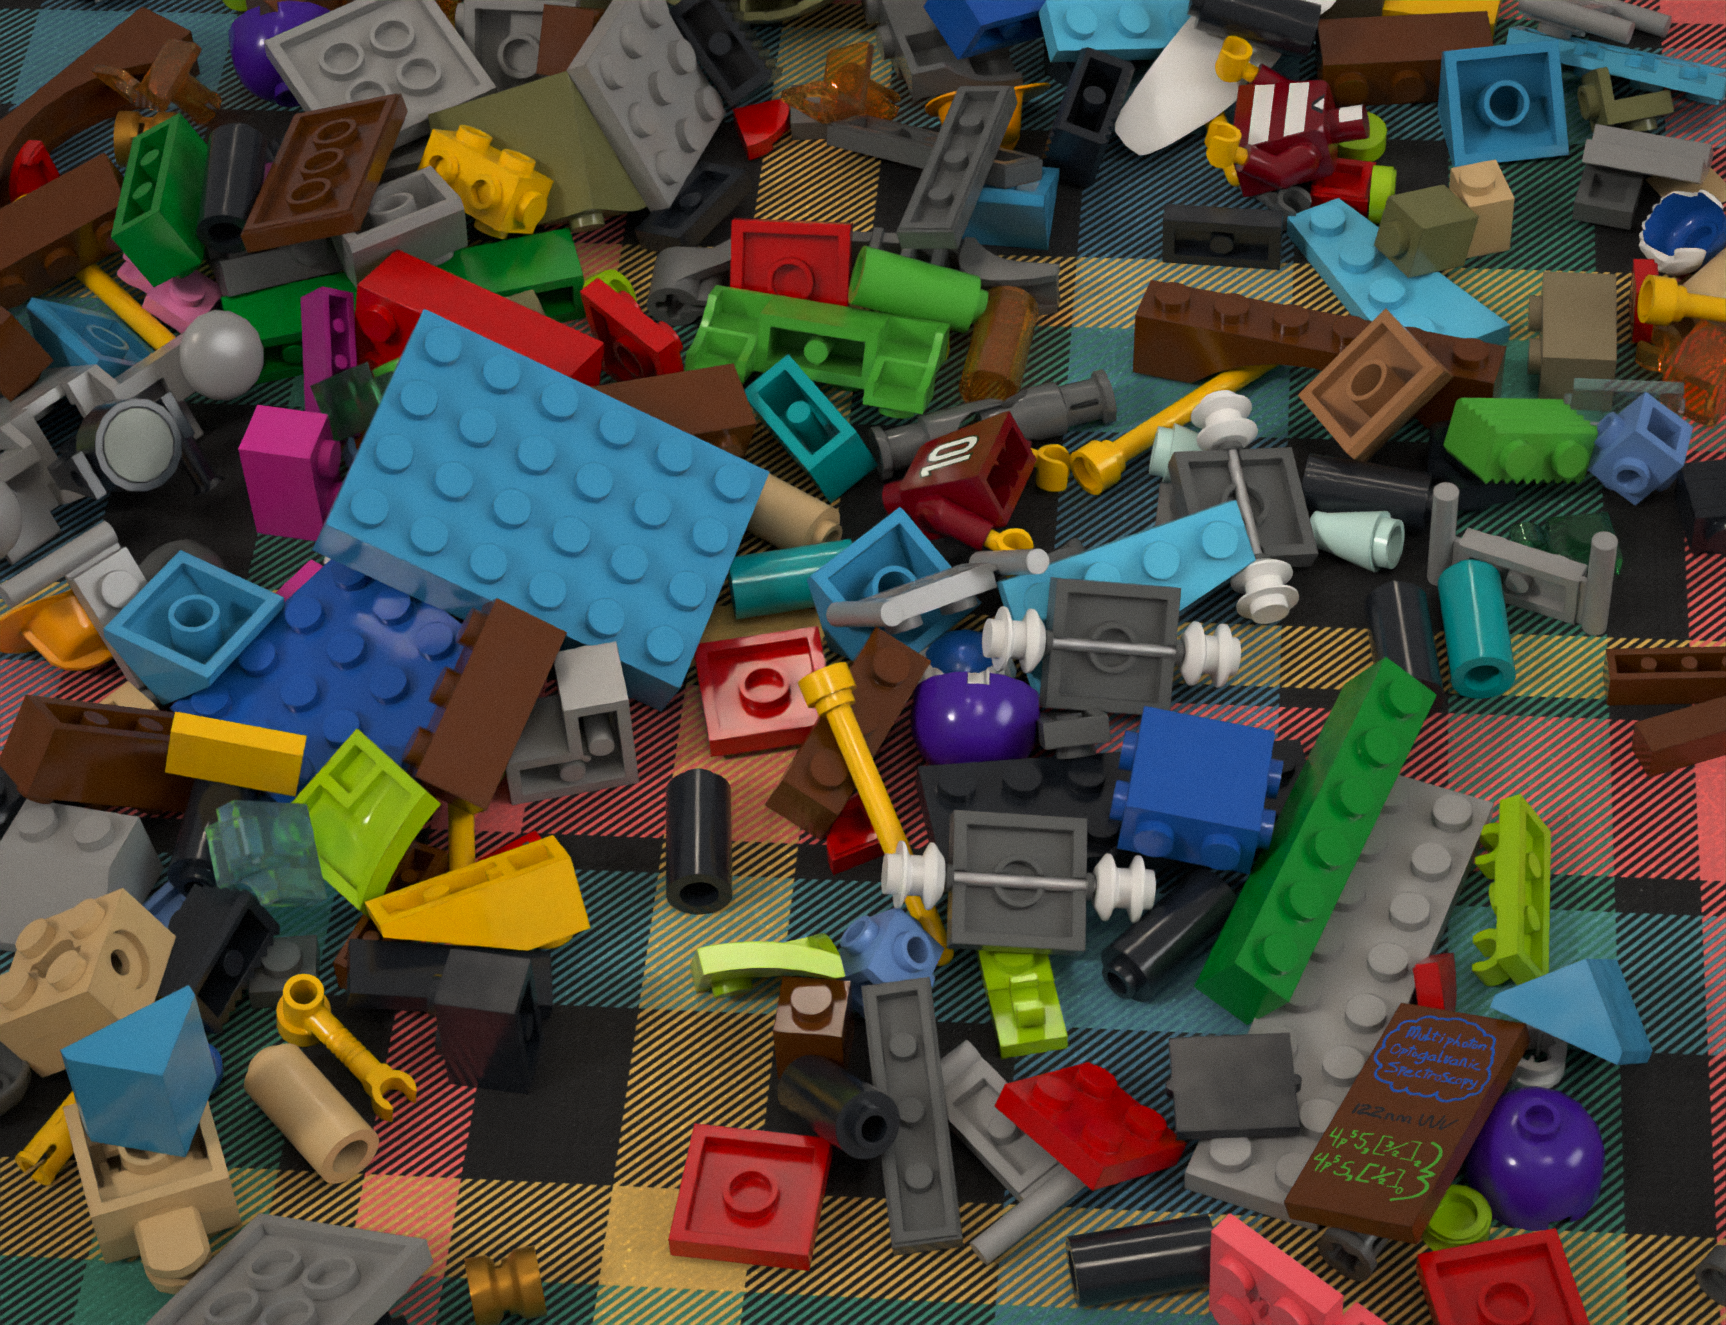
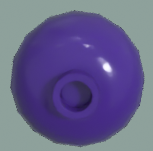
(249, 52)
(974, 720)
(1537, 1159)

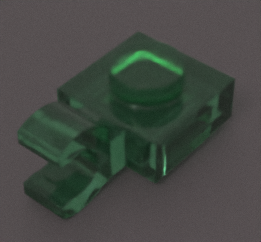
(350, 399)
(1566, 536)

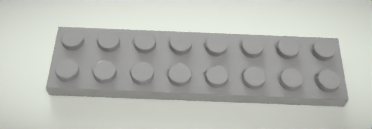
(1354, 983)

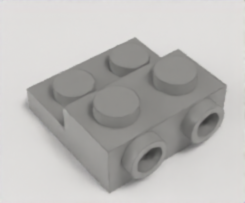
(505, 37)

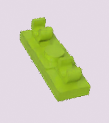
(1518, 895)
(1022, 1002)

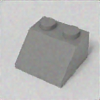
(406, 214)
(68, 855)

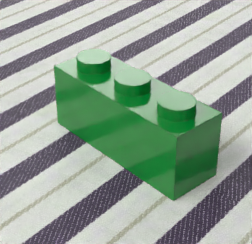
(162, 201)

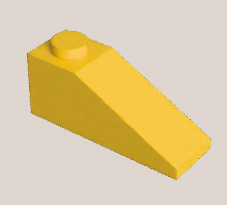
(504, 902)

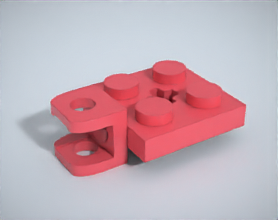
(1265, 1286)

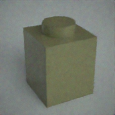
(1426, 230)

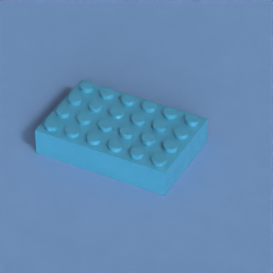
(542, 495)

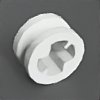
(1545, 1073)

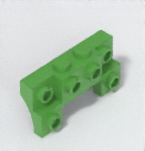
(833, 344)

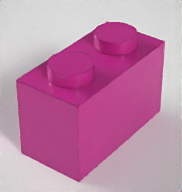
(290, 471)

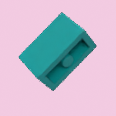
(809, 428)

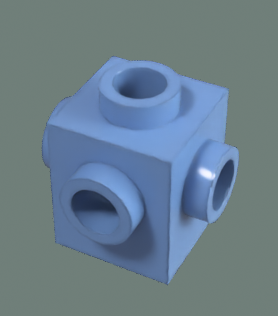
(1640, 448)
(886, 950)

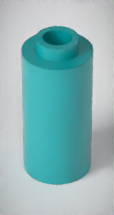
(778, 578)
(1476, 629)

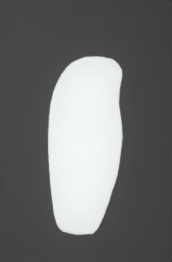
(1183, 90)

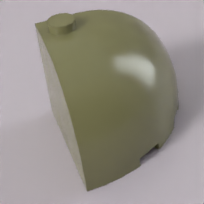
(560, 133)

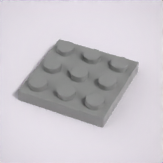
(377, 52)
(647, 96)
(299, 1275)

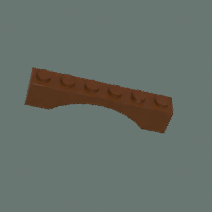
(78, 97)
(1200, 332)

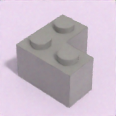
(579, 736)

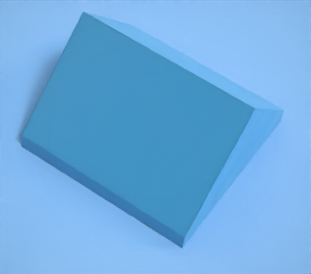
(1503, 103)
(1017, 214)
(85, 337)
(878, 561)
(189, 625)
(1582, 1006)
(144, 1077)

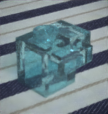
(267, 852)

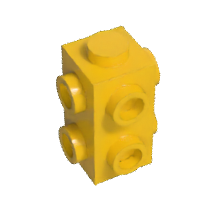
(493, 184)

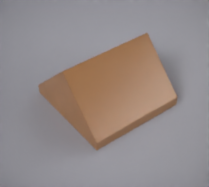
(1374, 386)

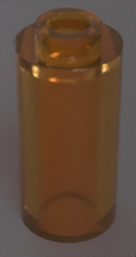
(999, 345)

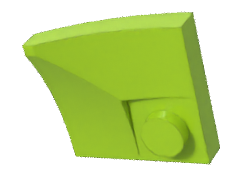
(363, 818)
(731, 966)

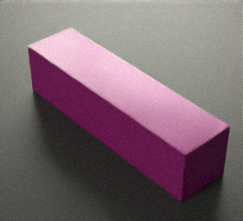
(327, 339)

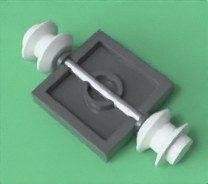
(1267, 495)
(1110, 646)
(1017, 882)

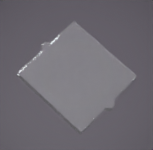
(1601, 396)

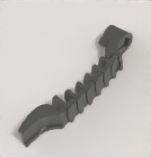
(688, 274)

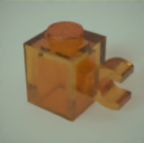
(1696, 362)

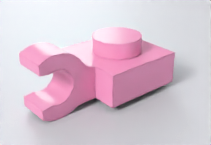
(176, 300)

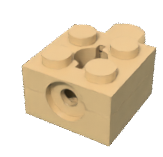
(80, 976)
(156, 1201)

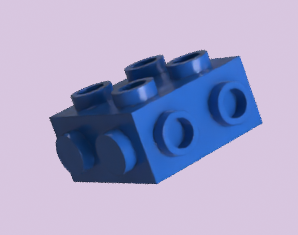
(1196, 790)

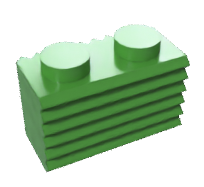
(1520, 440)

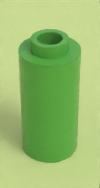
(916, 289)

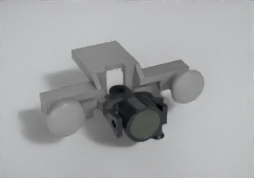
(130, 427)

